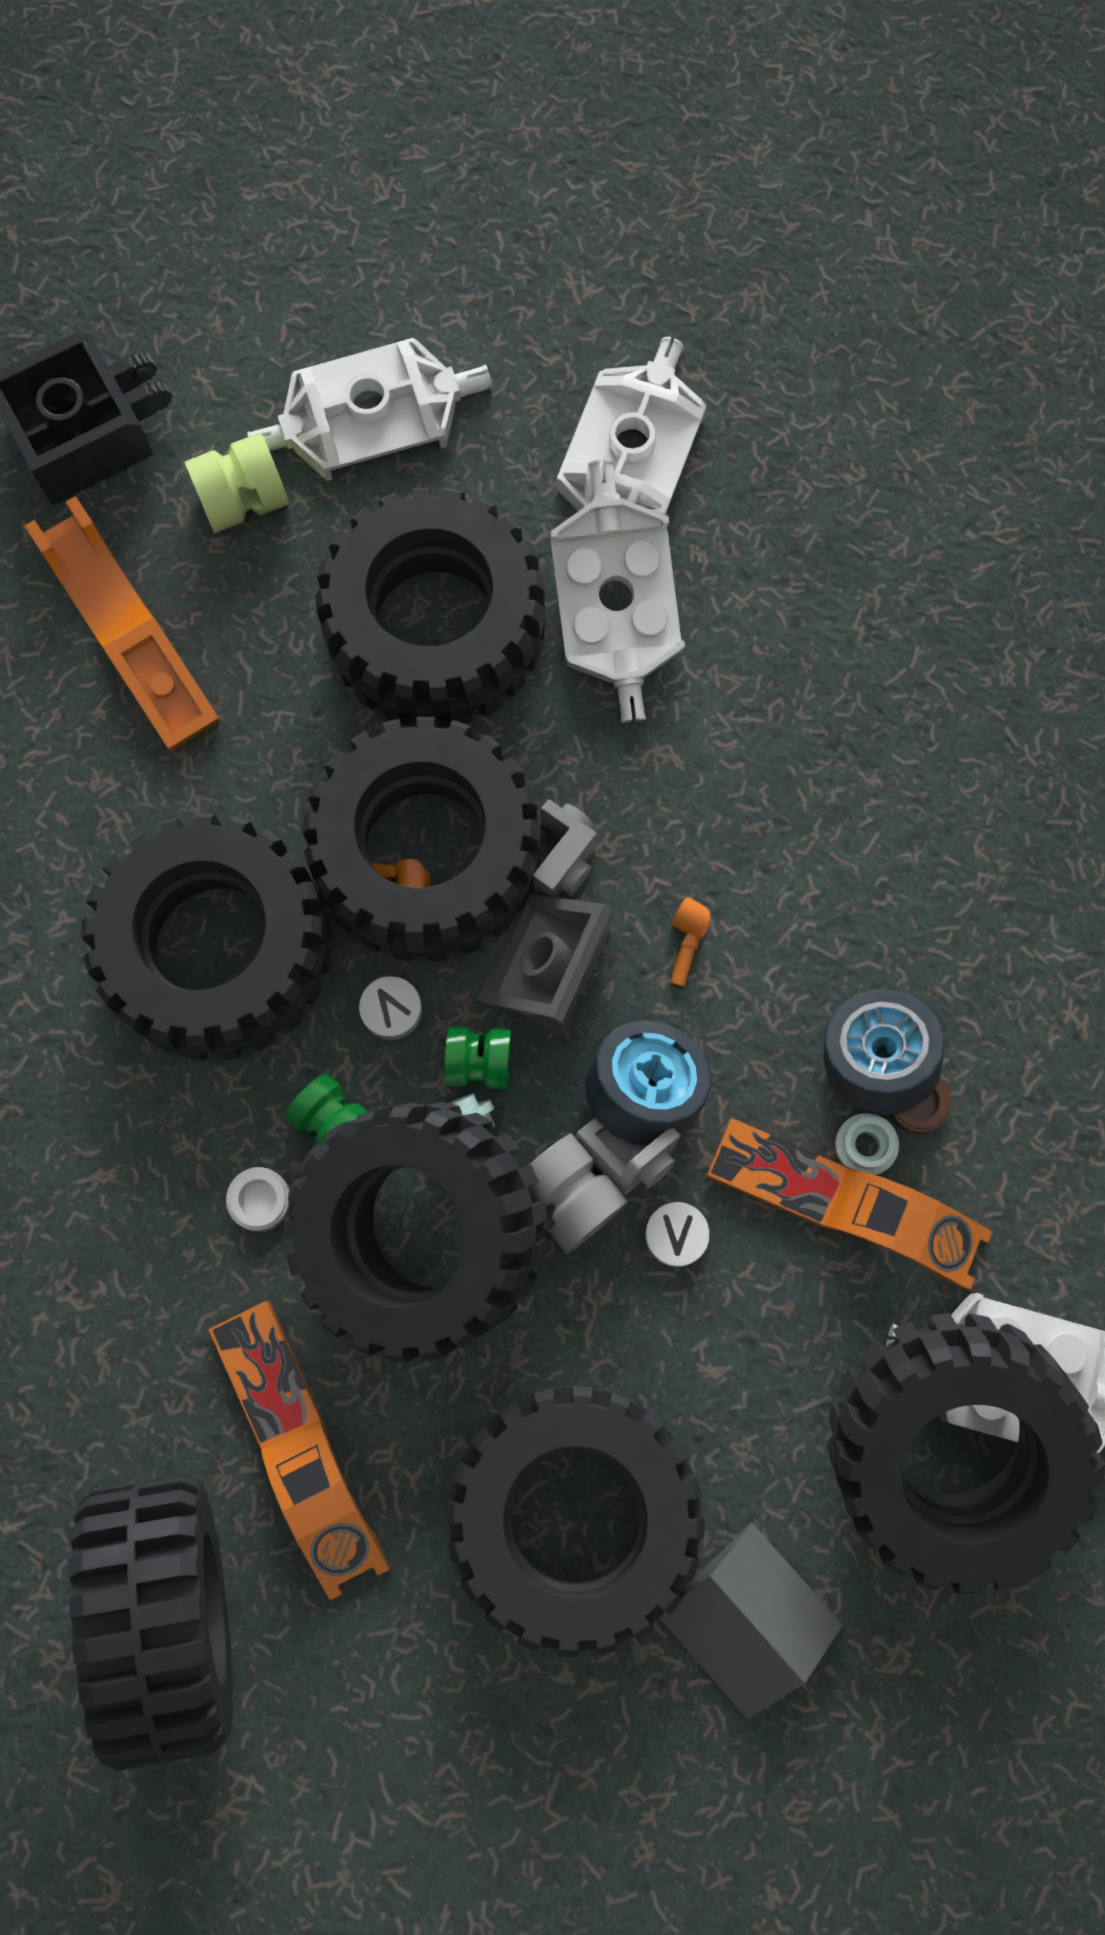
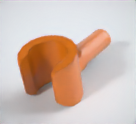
(405, 873)
(694, 921)

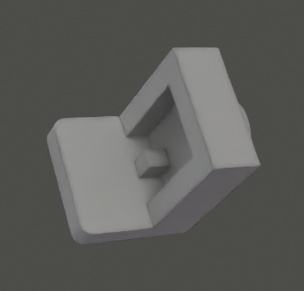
(566, 864)
(625, 1162)

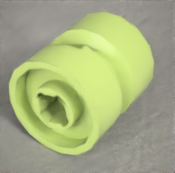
(237, 482)

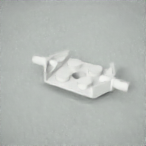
(642, 400)
(414, 409)
(623, 544)
(1072, 1345)

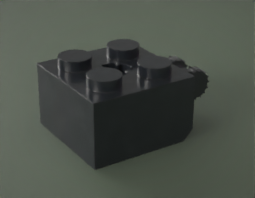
(78, 414)

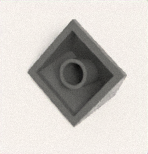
(546, 961)
(753, 1623)

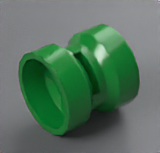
(477, 1058)
(321, 1108)

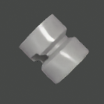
(573, 1196)

